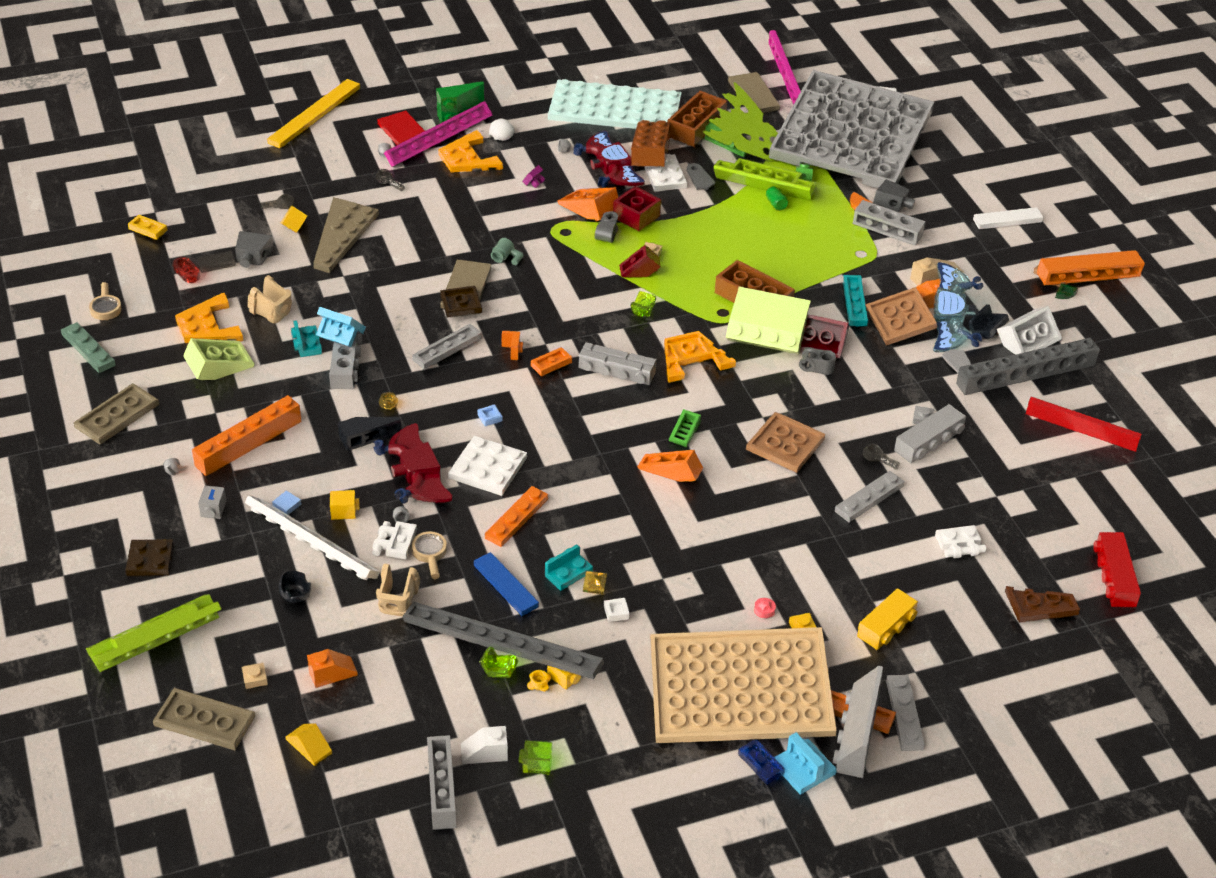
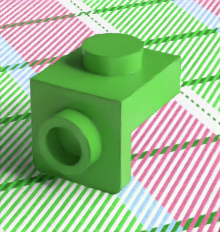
(806, 171)

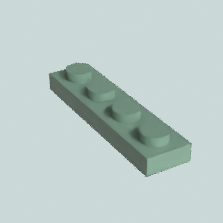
(88, 347)

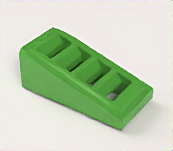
(690, 417)

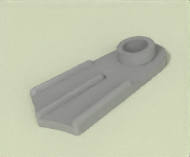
(956, 359)

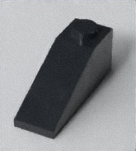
(366, 430)

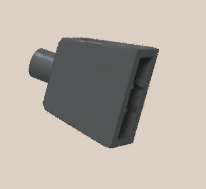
(893, 196)
(253, 248)

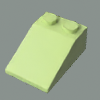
(216, 358)

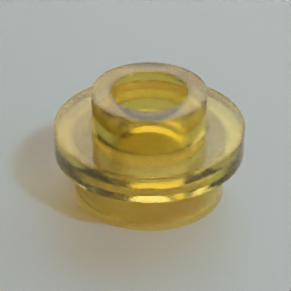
(388, 400)

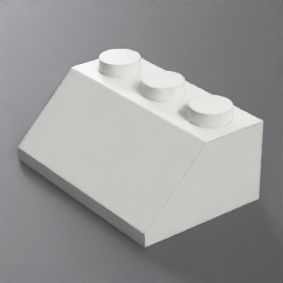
(1030, 331)

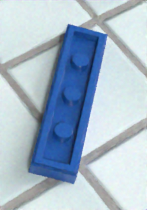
(506, 584)

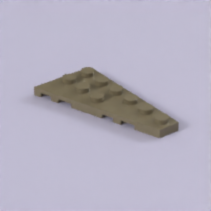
(342, 229)

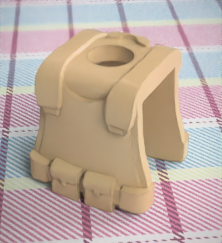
(272, 303)
(402, 602)

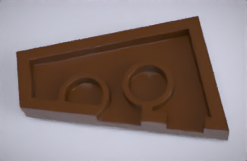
(1039, 606)

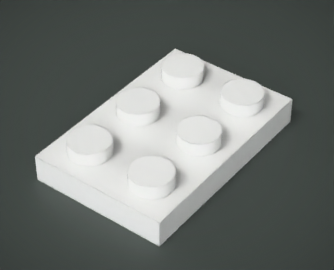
(666, 177)

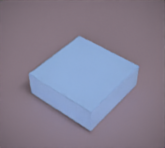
(490, 415)
(286, 502)

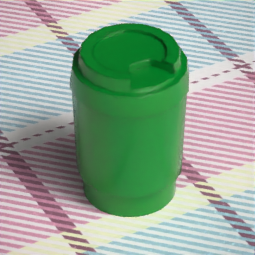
(776, 198)

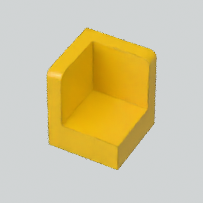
(293, 219)

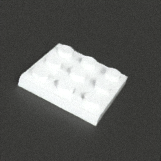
(487, 465)

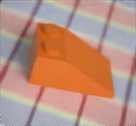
(590, 202)

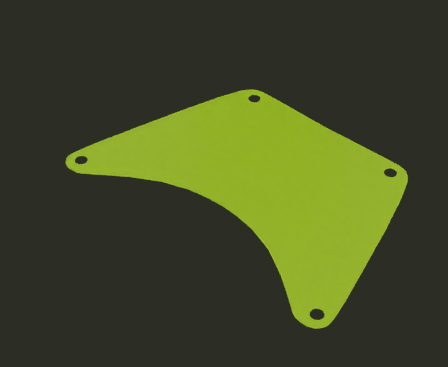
(792, 245)

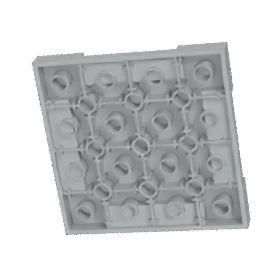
(852, 128)

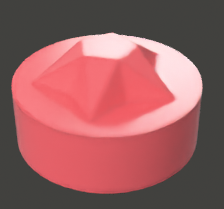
(764, 608)

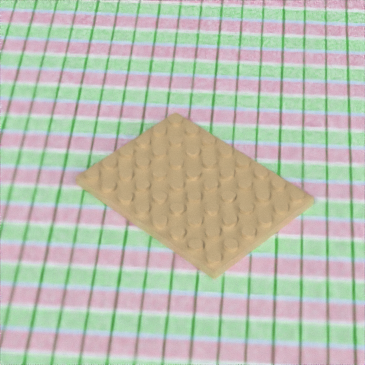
(741, 685)

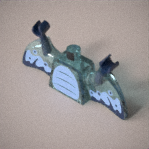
(951, 308)

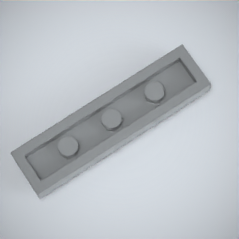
(447, 346)
(869, 496)
(906, 716)

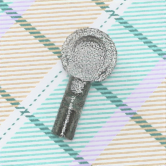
(385, 176)
(283, 202)
(874, 453)

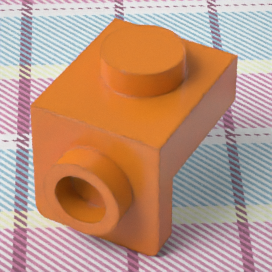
(512, 340)

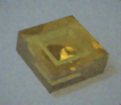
(594, 582)

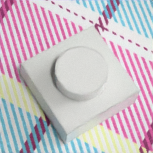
(616, 609)

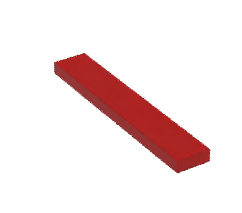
(1083, 424)

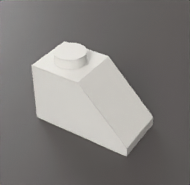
(485, 746)

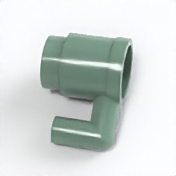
(503, 250)

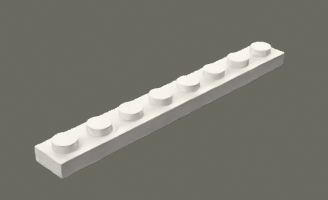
(317, 541)

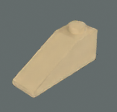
(926, 270)

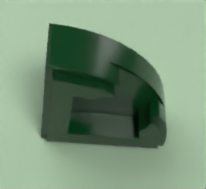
(1066, 292)

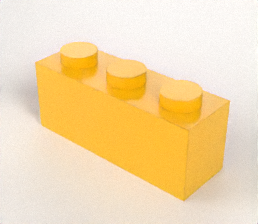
(887, 619)

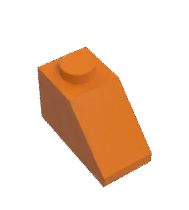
(329, 667)

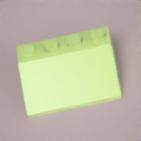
(768, 320)

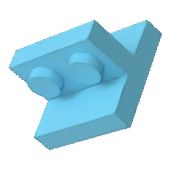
(338, 327)
(804, 764)

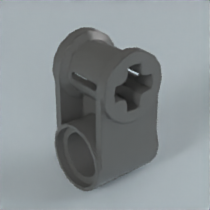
(607, 227)
(819, 361)

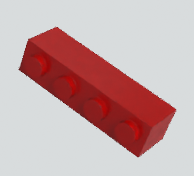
(1117, 569)

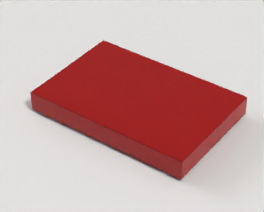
(400, 127)

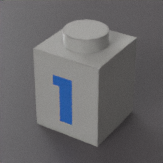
(212, 502)

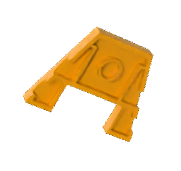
(462, 158)
(200, 322)
(690, 349)

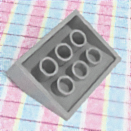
(858, 724)

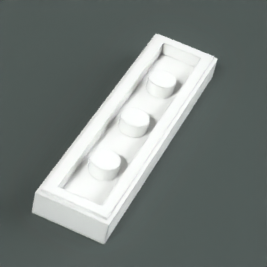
(1007, 218)

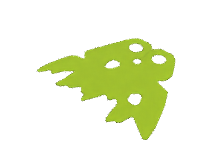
(738, 122)

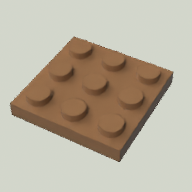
(901, 316)
(785, 442)

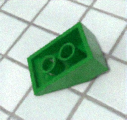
(457, 99)

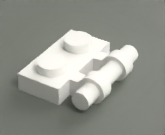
(400, 540)
(960, 541)

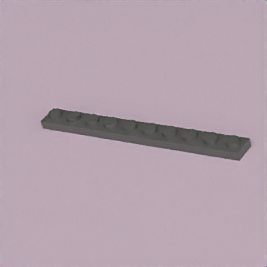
(504, 640)

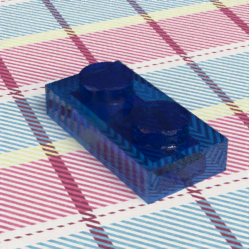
(761, 761)

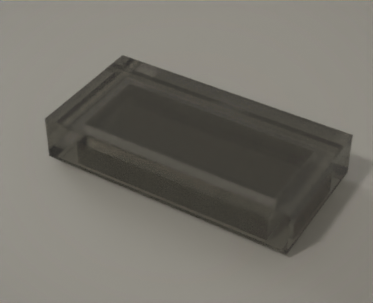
(216, 261)

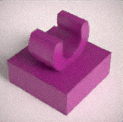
(533, 177)

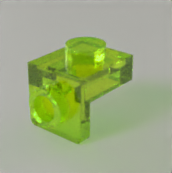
(643, 304)
(498, 665)

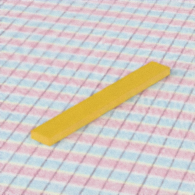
(313, 113)

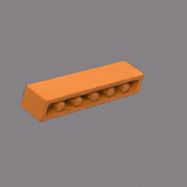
(1090, 267)
(246, 435)

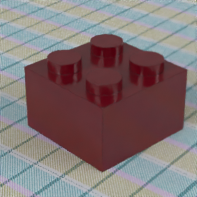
(637, 208)

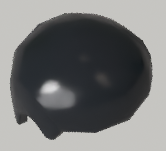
(294, 586)

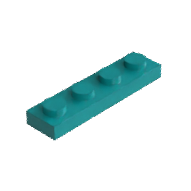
(855, 300)

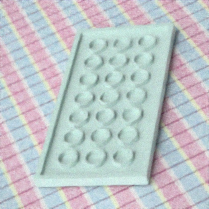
(611, 104)

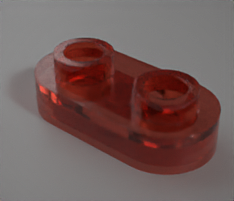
(186, 269)

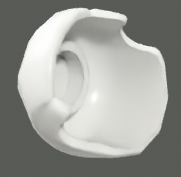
(501, 129)

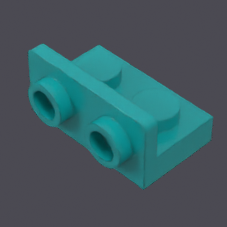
(306, 340)
(567, 568)

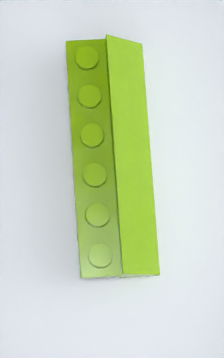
(764, 177)
(153, 632)

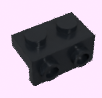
(987, 322)

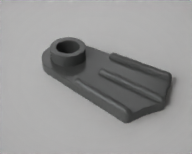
(699, 177)

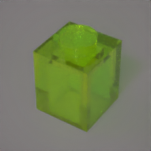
(536, 757)

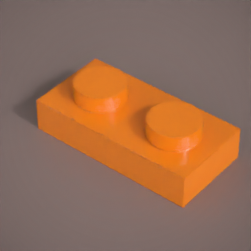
(551, 361)

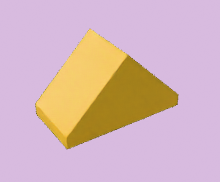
(310, 743)

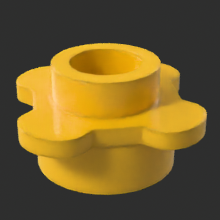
(539, 680)

